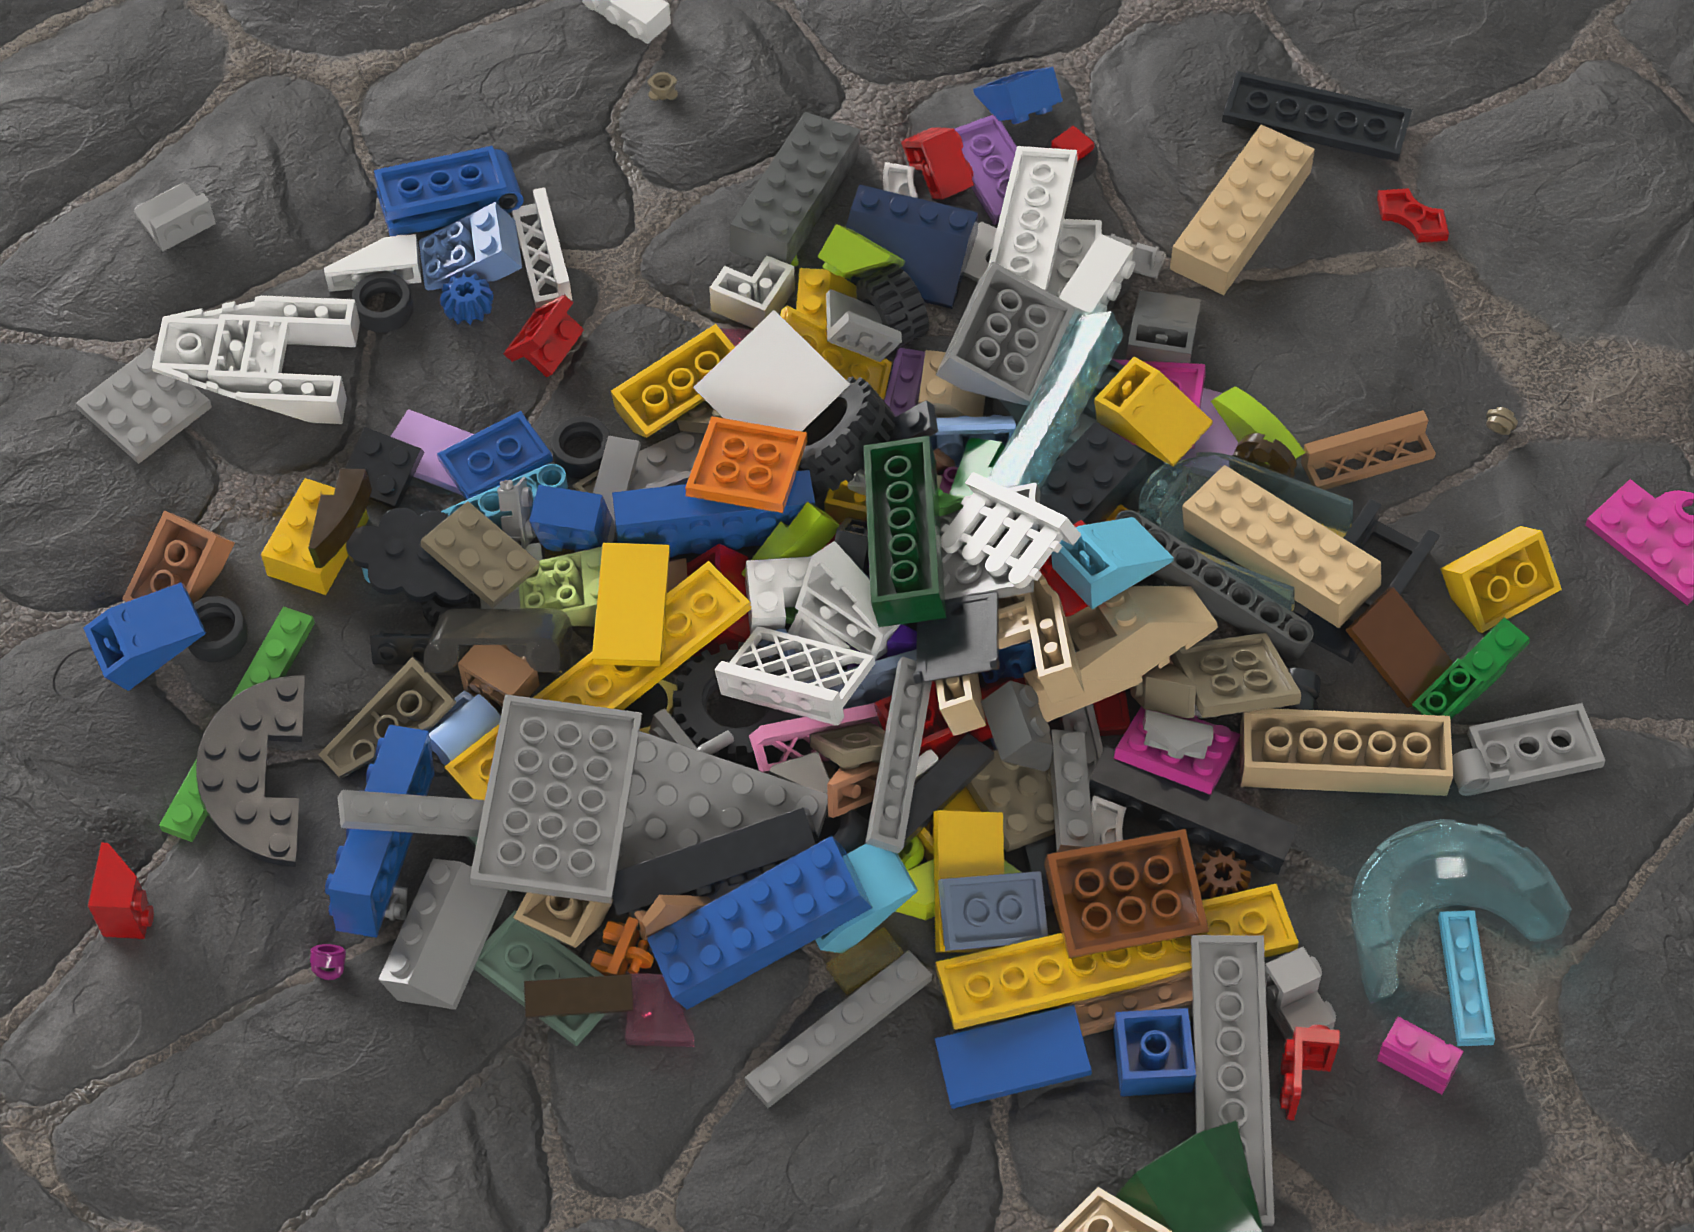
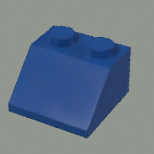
(1021, 94)

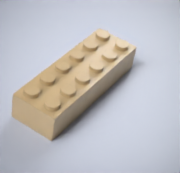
(1242, 209)
(1282, 544)
(1346, 751)

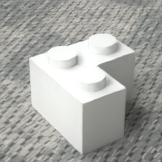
(754, 297)
(771, 588)

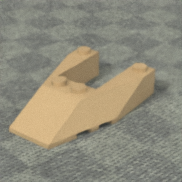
(1021, 618)
(1127, 640)

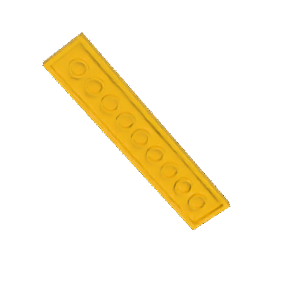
(694, 616)
(1041, 975)

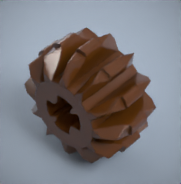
(1223, 868)

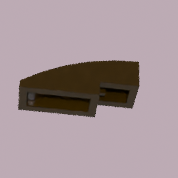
(339, 515)

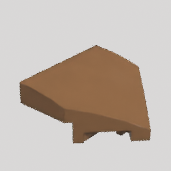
(666, 911)

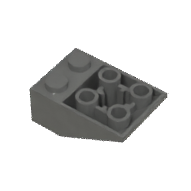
(1163, 328)

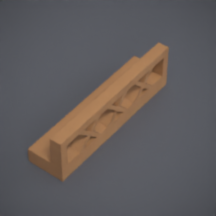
(1365, 441)

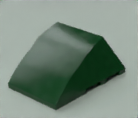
(1198, 1185)

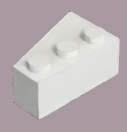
(840, 600)

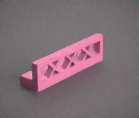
(801, 728)

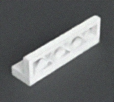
(551, 244)

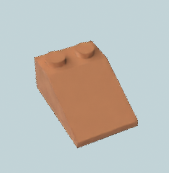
(179, 554)

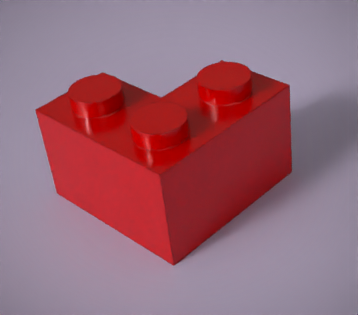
(941, 160)

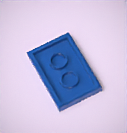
(494, 455)

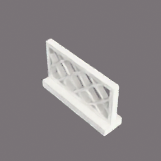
(785, 691)

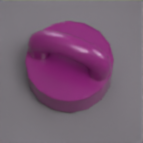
(327, 957)

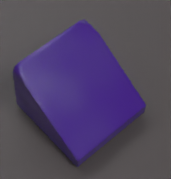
(902, 641)

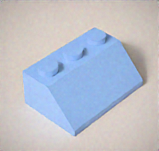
(956, 431)

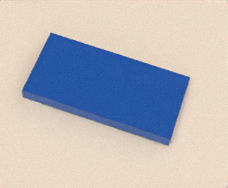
(1013, 1056)

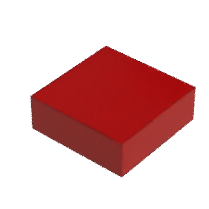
(1073, 140)

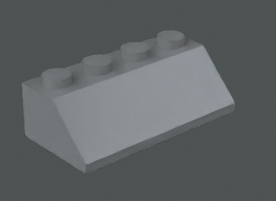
(441, 937)

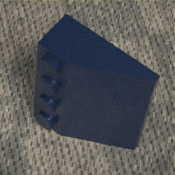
(924, 233)

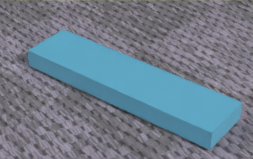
(1466, 978)

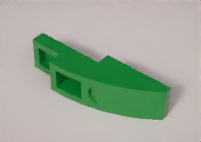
(1474, 673)

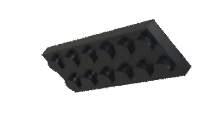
(1317, 115)

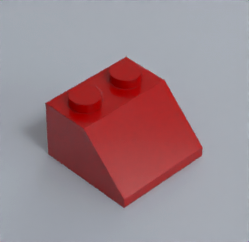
(118, 899)

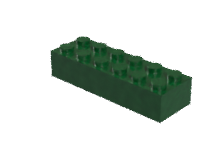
(904, 532)

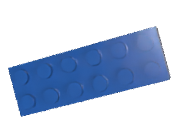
(698, 524)
(373, 858)
(759, 923)

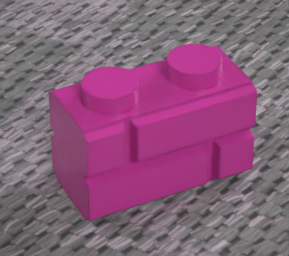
(1420, 1055)

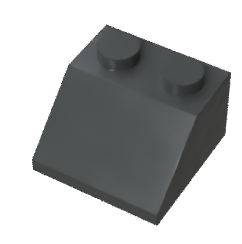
(1019, 726)

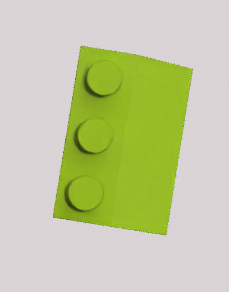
(852, 254)

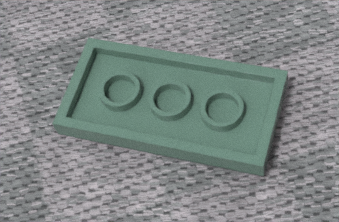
(525, 954)

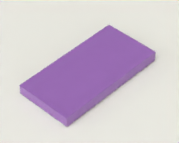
(991, 155)

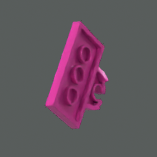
(1651, 534)

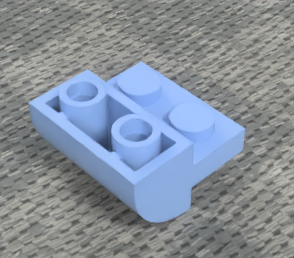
(462, 726)

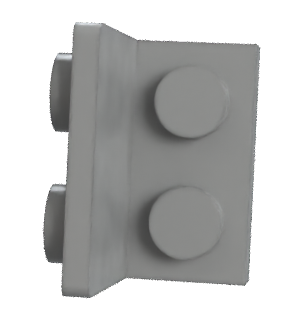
(858, 327)

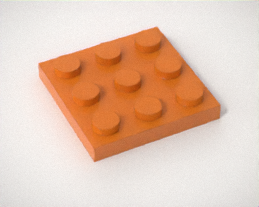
(746, 464)

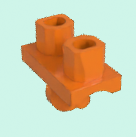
(625, 939)

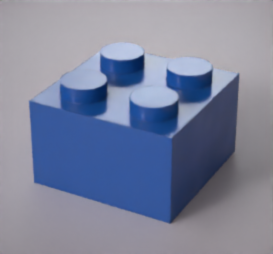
(570, 519)
(1154, 1052)

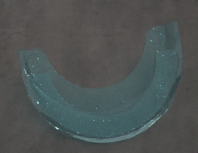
(1442, 867)

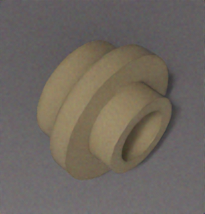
(1501, 420)

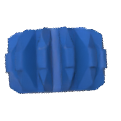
(466, 298)

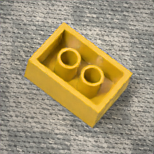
(287, 550)

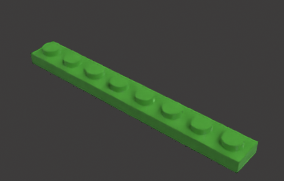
(271, 661)

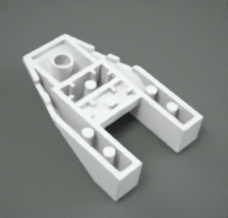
(244, 349)

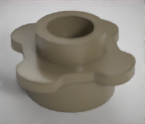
(662, 86)

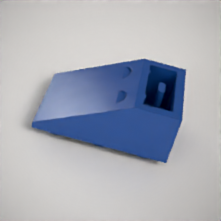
(143, 634)

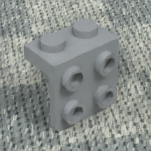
(175, 216)

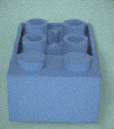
(475, 244)

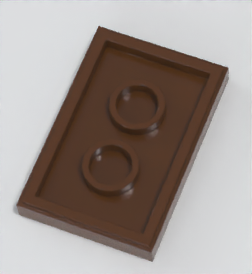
(1399, 646)

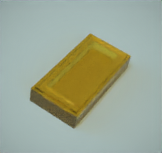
(864, 960)

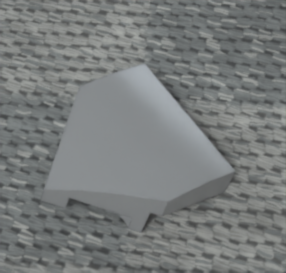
(1177, 735)

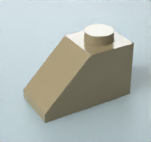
(1166, 692)

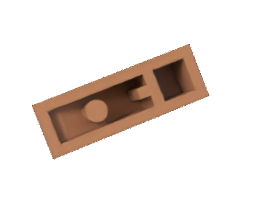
(851, 788)

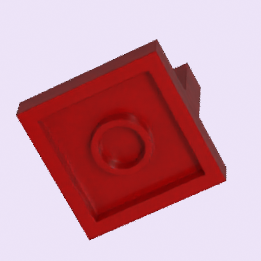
(546, 336)

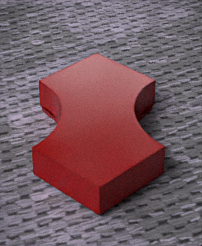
(1424, 222)

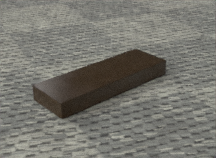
(578, 996)

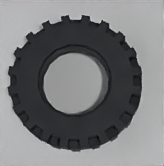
(841, 432)
(692, 716)

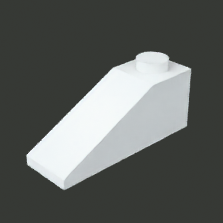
(391, 254)

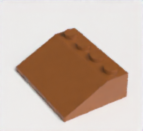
(1126, 893)

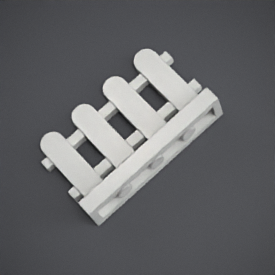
(1006, 506)

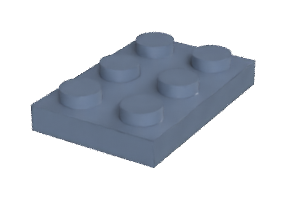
(992, 910)

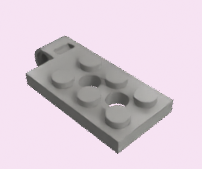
(1499, 762)

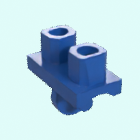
(1013, 662)

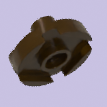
(1259, 451)

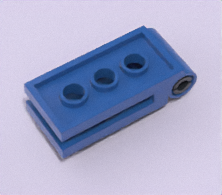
(445, 189)

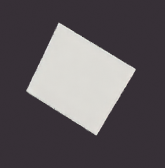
(772, 379)

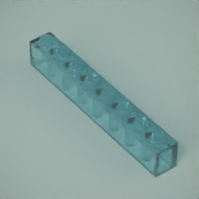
(1058, 401)

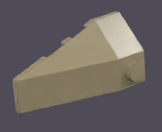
(407, 700)

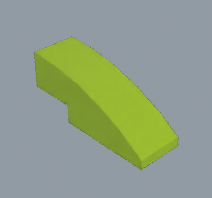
(1248, 416)
(802, 538)

